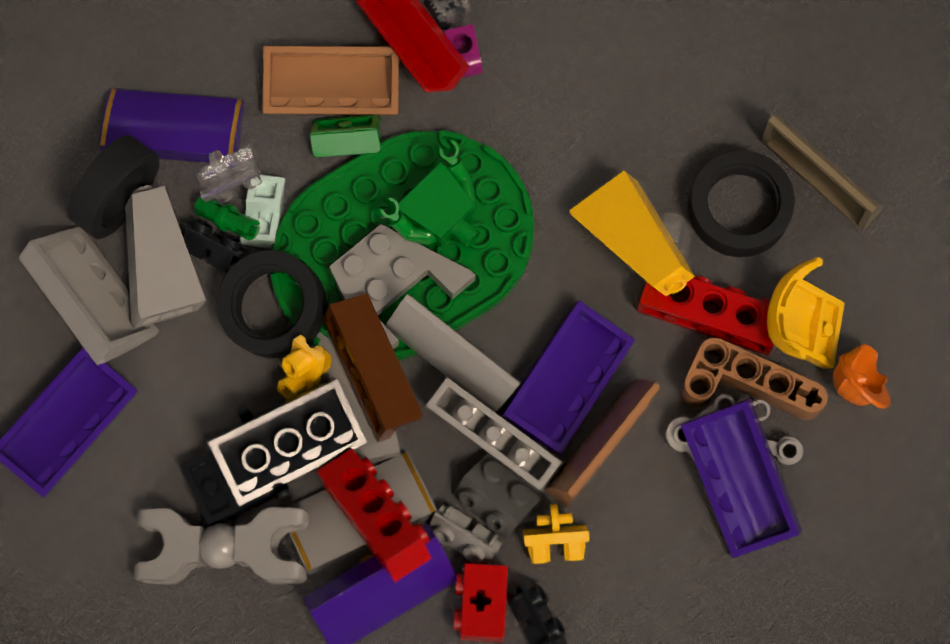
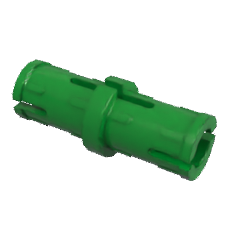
(227, 218)

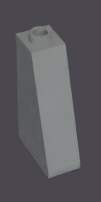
(158, 261)

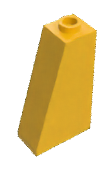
(632, 229)

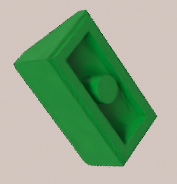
(346, 135)

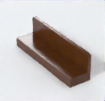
(371, 365)

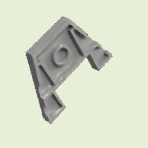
(390, 266)

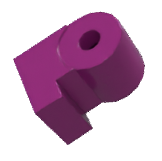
(466, 44)

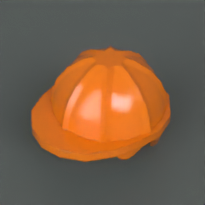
(859, 380)

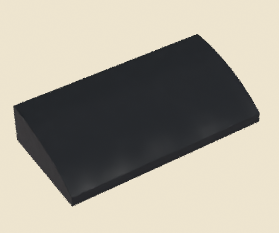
(286, 440)

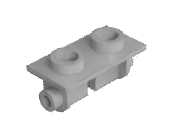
(451, 530)

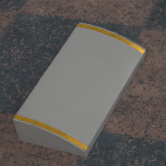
(331, 535)

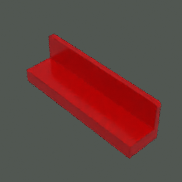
(417, 42)

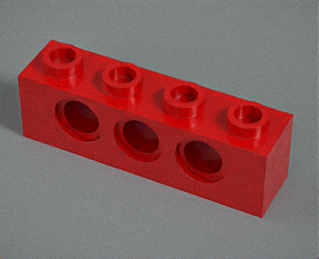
(718, 325)
(375, 515)

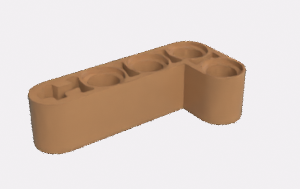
(756, 386)

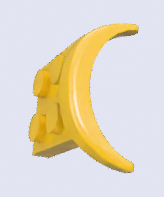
(805, 318)

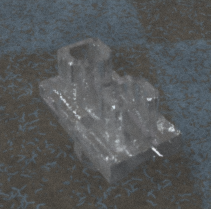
(228, 172)

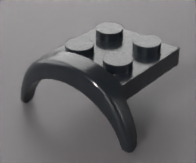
(213, 491)

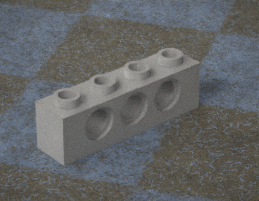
(494, 434)

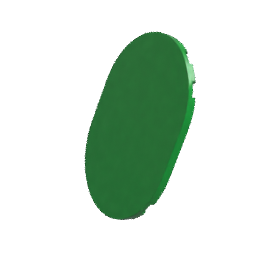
(340, 213)

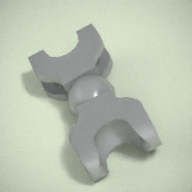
(221, 546)

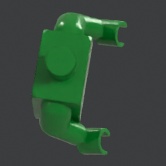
(437, 205)

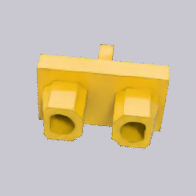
(303, 367)
(571, 537)

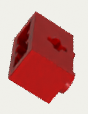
(487, 581)

